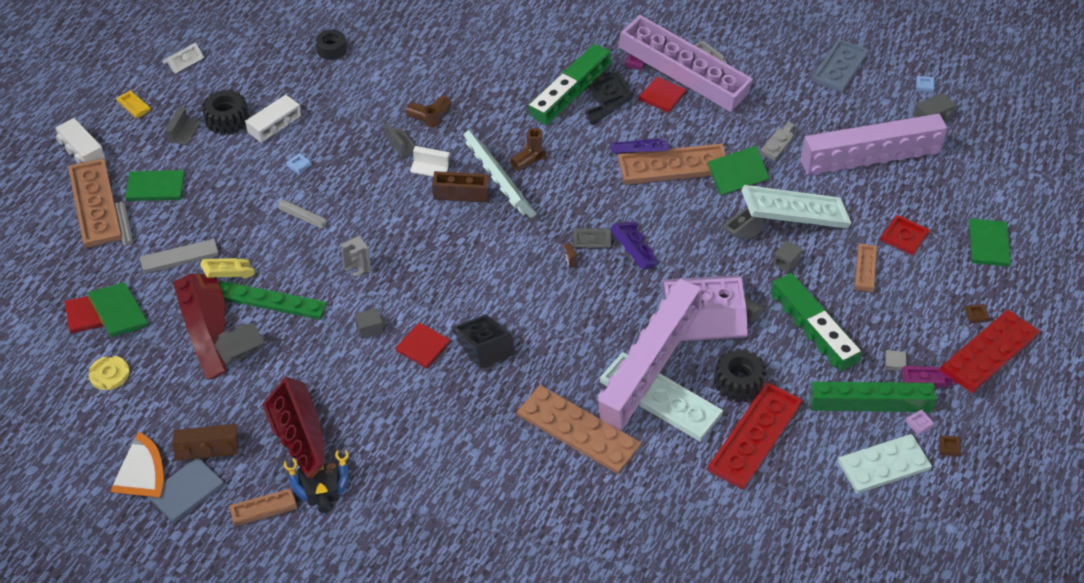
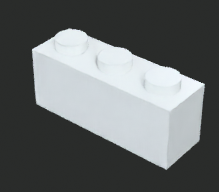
(273, 118)
(78, 142)

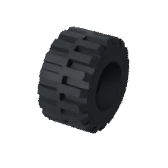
(225, 112)
(738, 387)

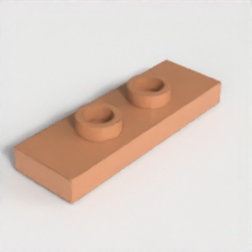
(865, 267)
(263, 507)

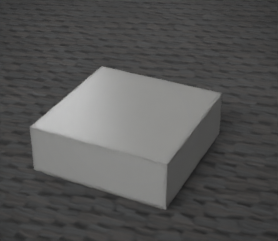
(895, 360)

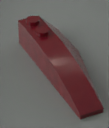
(203, 314)
(296, 424)

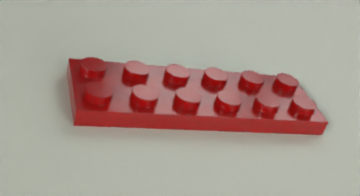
(989, 351)
(754, 435)

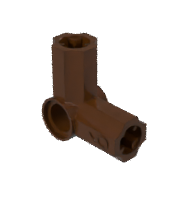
(431, 113)
(531, 152)

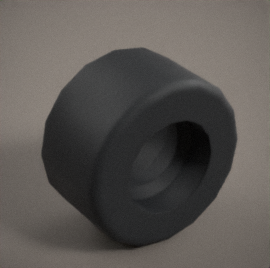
(331, 44)

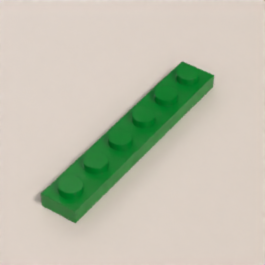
(273, 300)

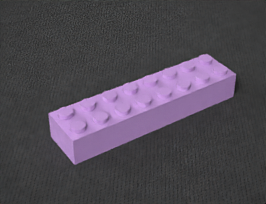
(685, 63)
(873, 144)
(649, 354)

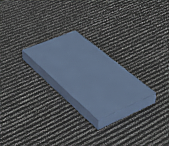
(840, 65)

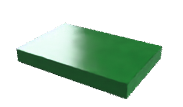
(737, 170)
(155, 185)
(989, 242)
(117, 309)

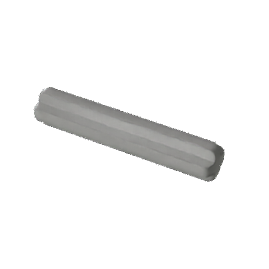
(302, 214)
(123, 224)

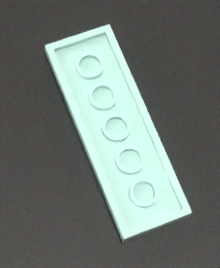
(499, 175)
(795, 206)
(674, 404)

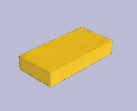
(133, 104)

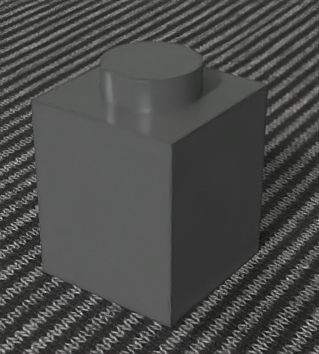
(787, 256)
(369, 323)

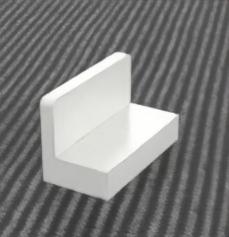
(184, 58)
(429, 160)

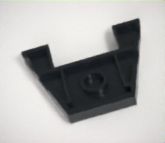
(610, 92)

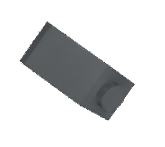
(744, 225)

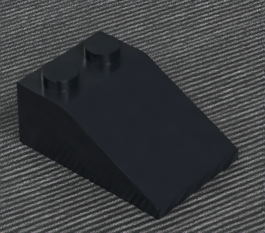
(484, 340)

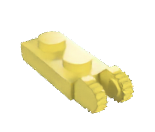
(227, 268)

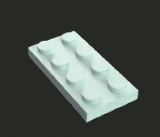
(884, 463)

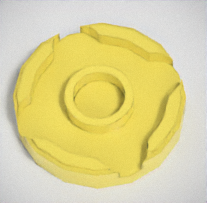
(105, 378)

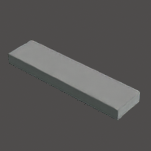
(179, 256)

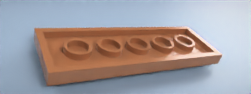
(668, 165)
(94, 203)
(579, 429)

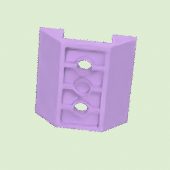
(718, 316)

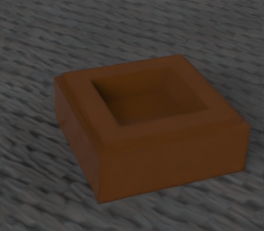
(570, 255)
(976, 313)
(949, 446)

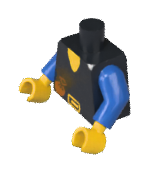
(325, 484)

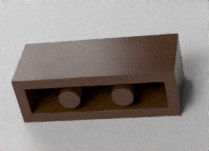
(460, 186)
(205, 442)

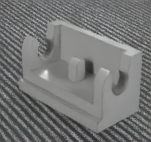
(356, 255)

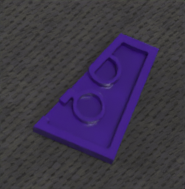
(639, 146)
(633, 243)

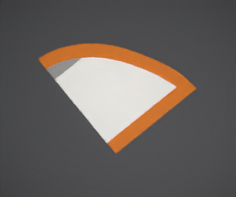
(141, 470)

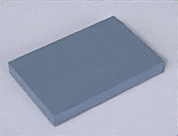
(186, 490)

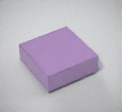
(920, 422)

